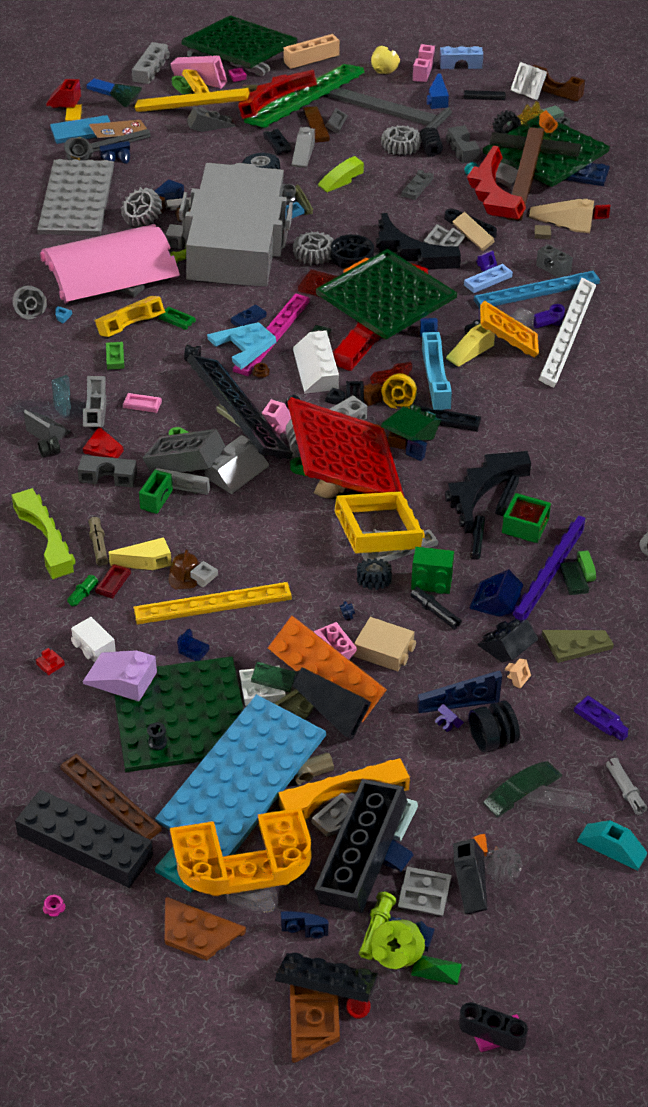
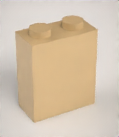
(384, 644)

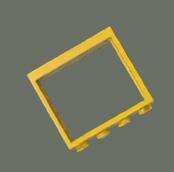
(378, 541)

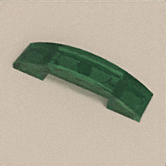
(519, 786)

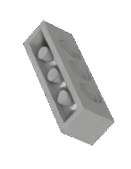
(150, 63)

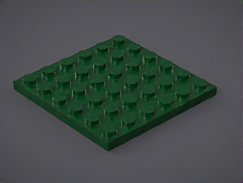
(239, 41)
(554, 167)
(386, 294)
(194, 704)

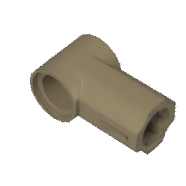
(314, 766)

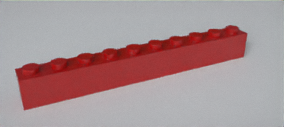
(357, 344)

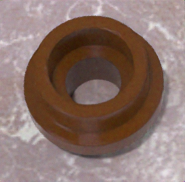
(260, 370)

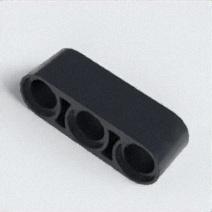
(484, 1018)

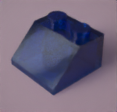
(497, 594)

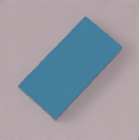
(76, 128)

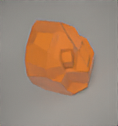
(547, 122)

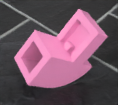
(277, 416)

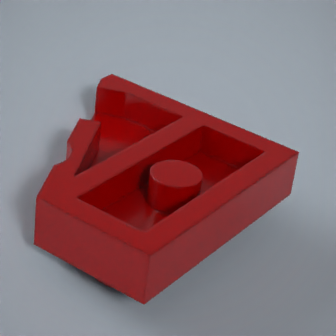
(103, 445)

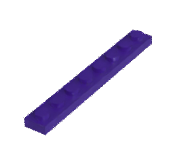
(551, 567)

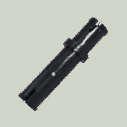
(430, 603)

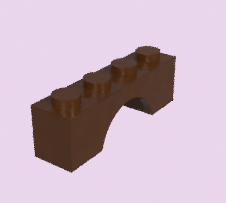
(572, 89)

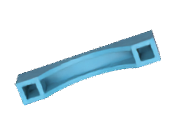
(438, 385)

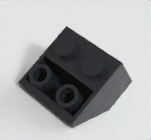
(509, 639)

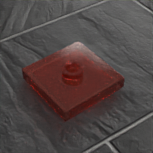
(314, 280)

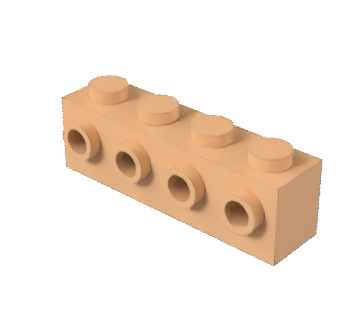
(311, 51)

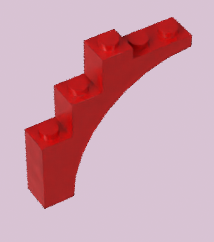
(277, 88)
(495, 200)

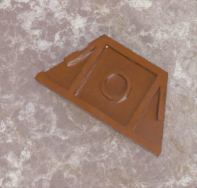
(197, 930)
(312, 1021)

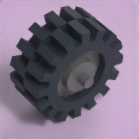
(374, 574)

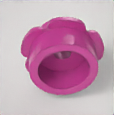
(53, 900)

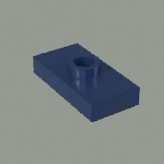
(248, 316)

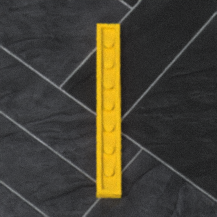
(192, 100)
(212, 603)

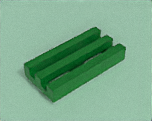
(175, 319)

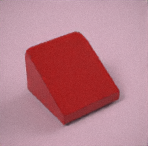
(601, 211)

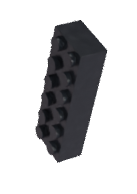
(84, 838)
(361, 846)

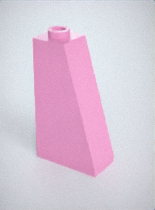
(208, 67)

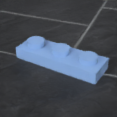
(488, 278)

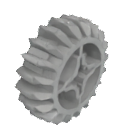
(401, 140)
(139, 204)
(313, 248)

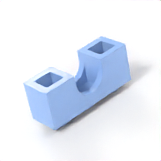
(451, 55)

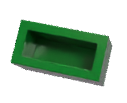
(155, 491)

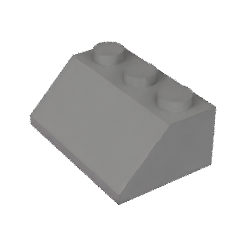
(236, 465)

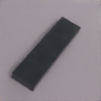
(455, 419)

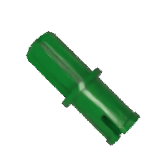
(82, 590)

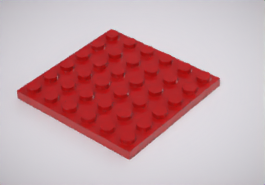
(343, 449)

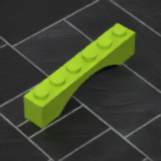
(56, 556)

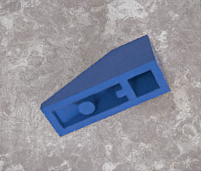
(438, 94)

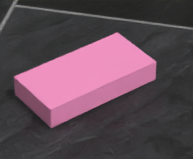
(142, 402)

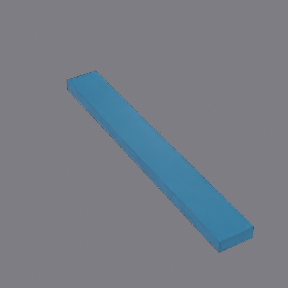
(535, 289)

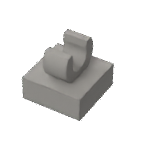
(204, 573)

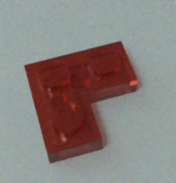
(381, 376)

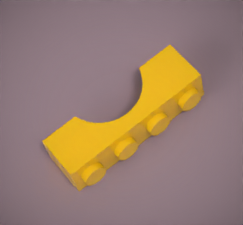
(117, 320)

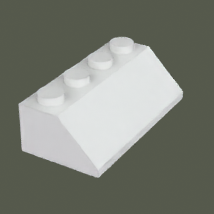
(316, 363)

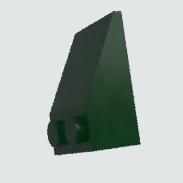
(413, 423)

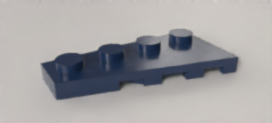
(467, 693)

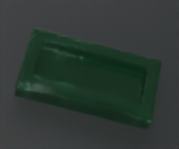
(574, 578)
(273, 677)

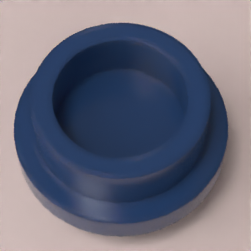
(347, 610)

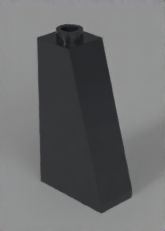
(335, 703)

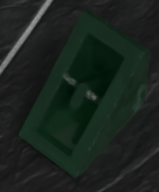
(125, 93)

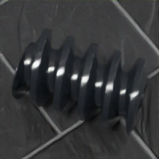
(431, 141)

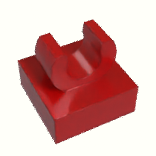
(49, 661)

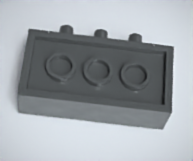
(185, 451)

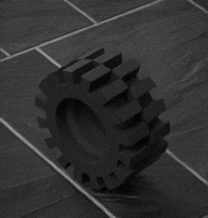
(503, 119)

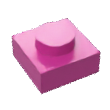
(237, 74)

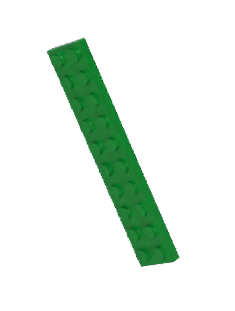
(293, 101)

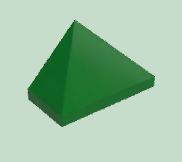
(437, 970)

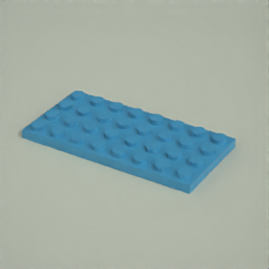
(244, 773)

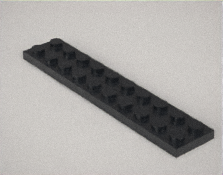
(240, 407)

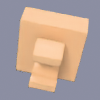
(518, 672)

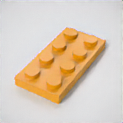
(509, 329)

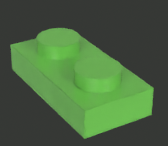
(115, 355)

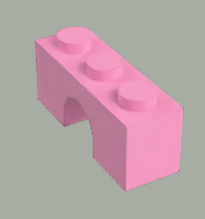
(424, 63)

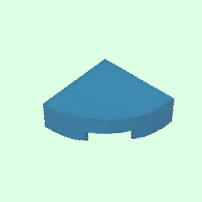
(62, 314)

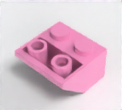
(338, 639)

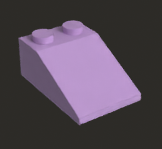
(123, 673)

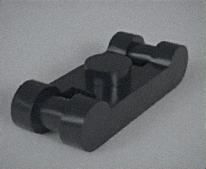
(277, 141)

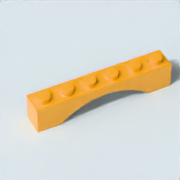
(314, 794)

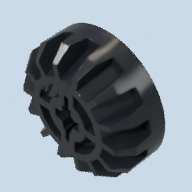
(351, 249)

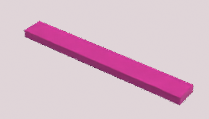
(278, 327)

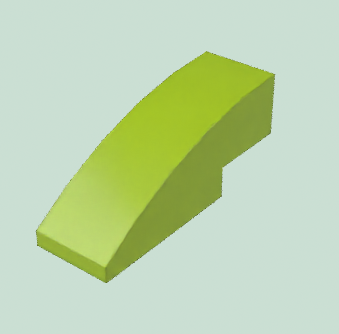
(342, 174)

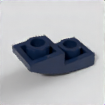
(397, 856)
(314, 925)

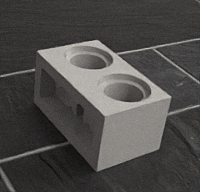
(352, 407)

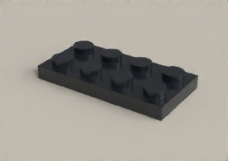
(327, 977)

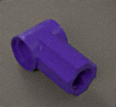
(553, 316)

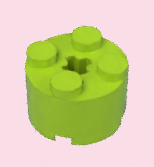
(385, 948)

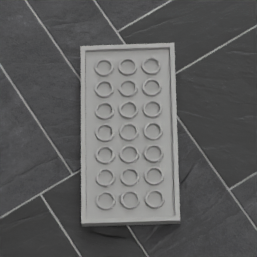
(76, 197)

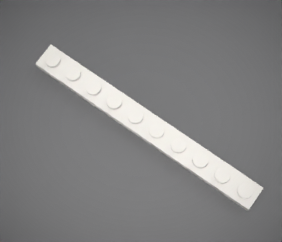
(567, 333)

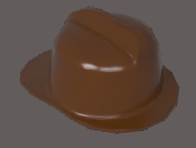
(180, 571)

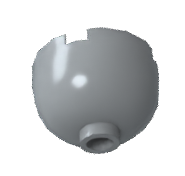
(27, 299)

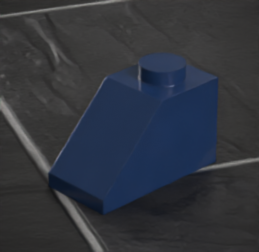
(170, 190)

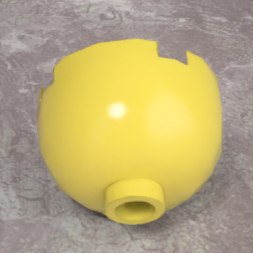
(384, 60)

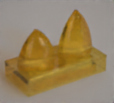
(529, 113)

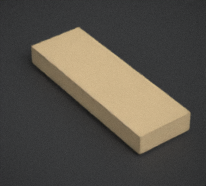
(473, 231)

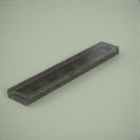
(547, 146)

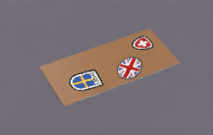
(119, 128)

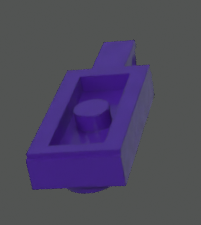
(601, 717)

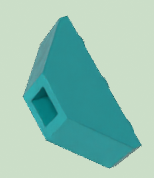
(614, 842)

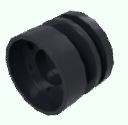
(494, 726)

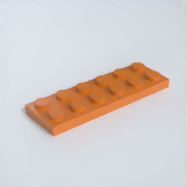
(303, 648)

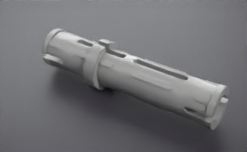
(630, 792)

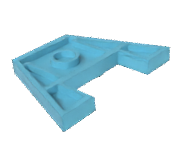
(251, 339)

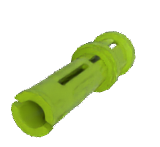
(379, 915)

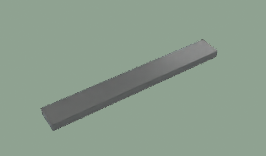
(382, 105)

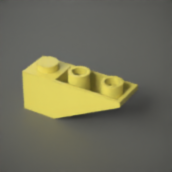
(472, 344)
(146, 555)

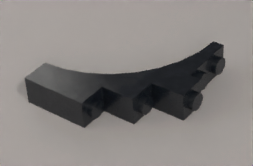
(410, 249)
(478, 481)

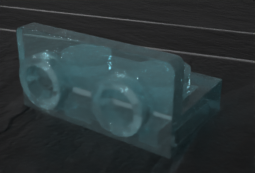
(61, 395)

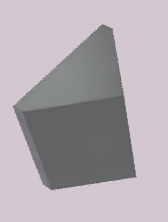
(43, 426)

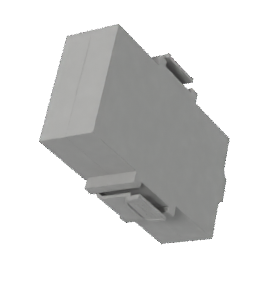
(235, 224)

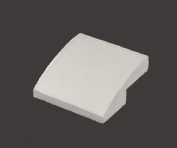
(528, 80)
(251, 689)

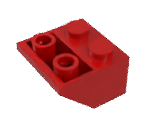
(66, 94)

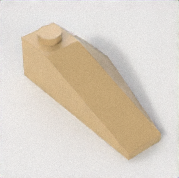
(570, 214)

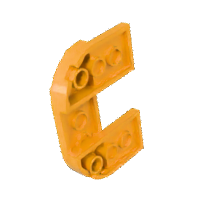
(207, 871)

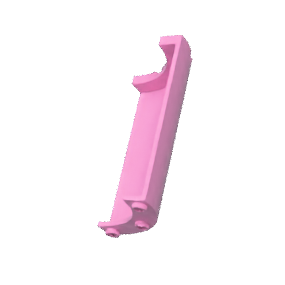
(110, 262)

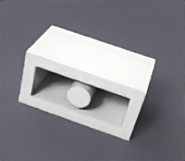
(92, 639)

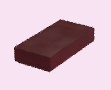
(113, 581)

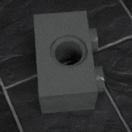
(554, 261)

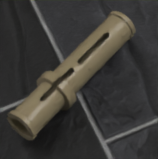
(95, 526)

